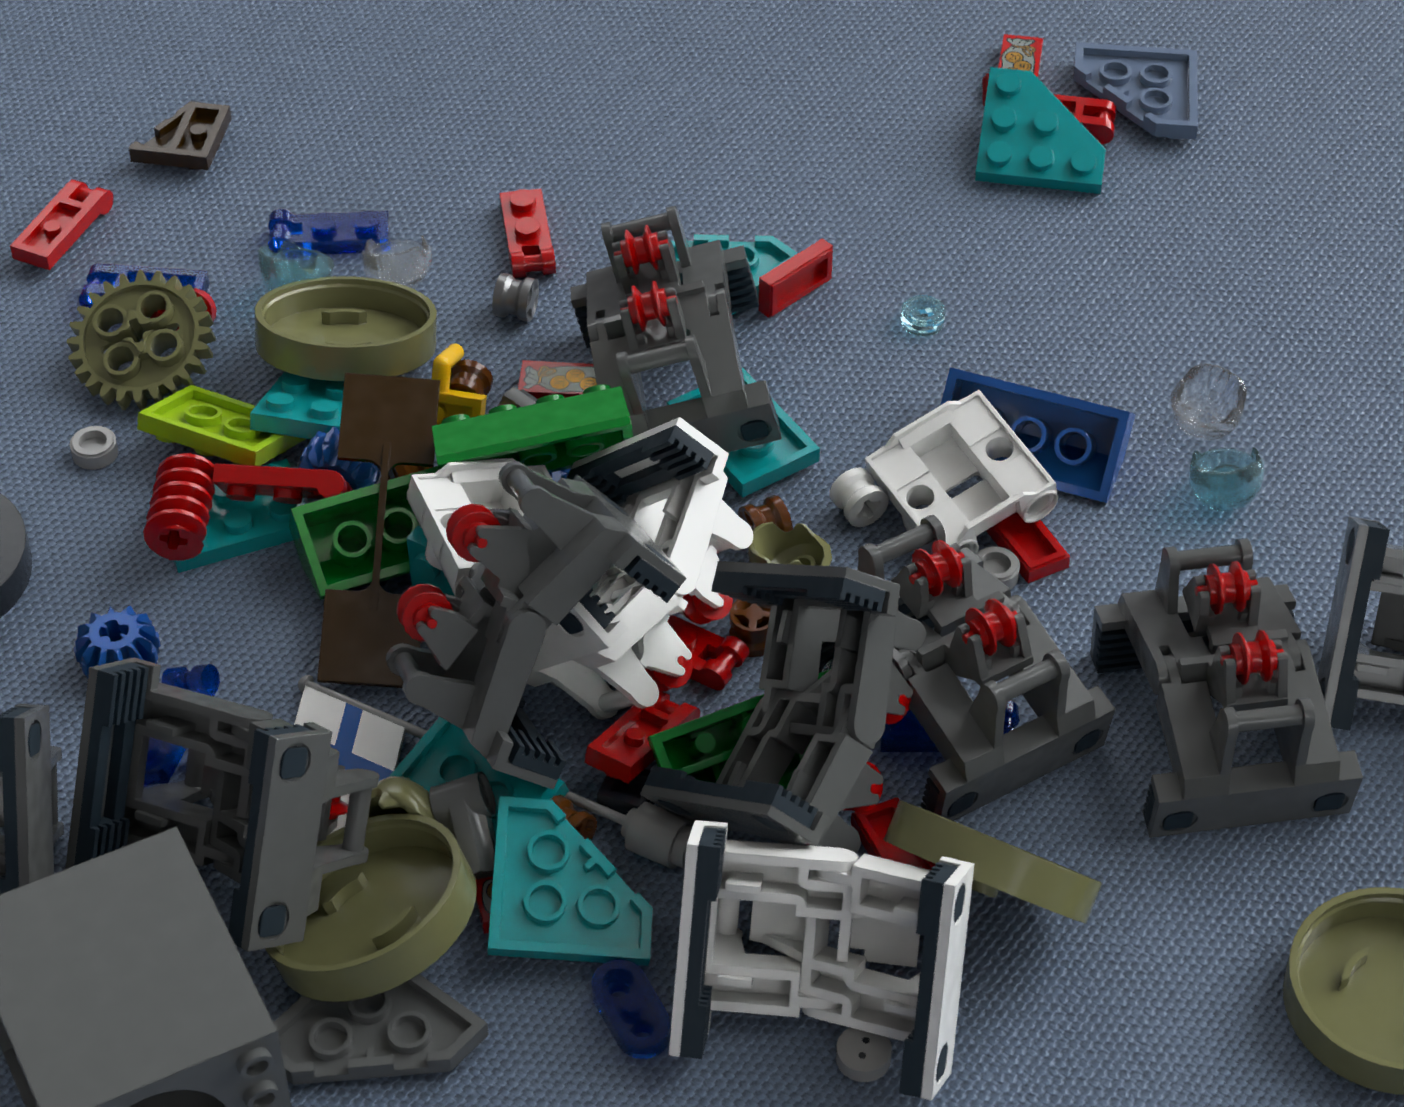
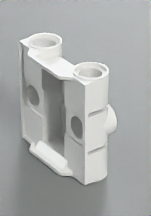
(948, 449)
(441, 493)

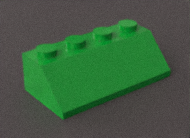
(546, 433)
(339, 536)

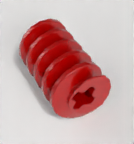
(180, 507)

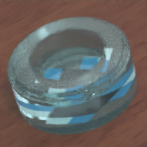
(923, 315)

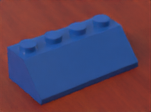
(1070, 437)

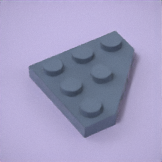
(1144, 83)

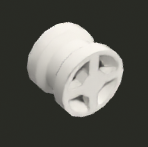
(859, 497)

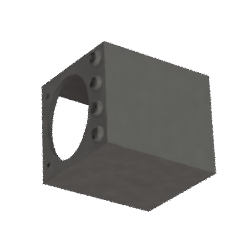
(131, 990)

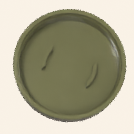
(345, 327)
(995, 862)
(382, 916)
(1349, 986)

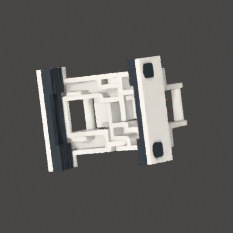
(619, 624)
(794, 897)

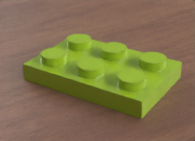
(212, 427)

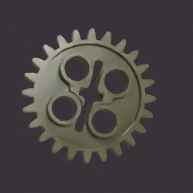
(133, 306)

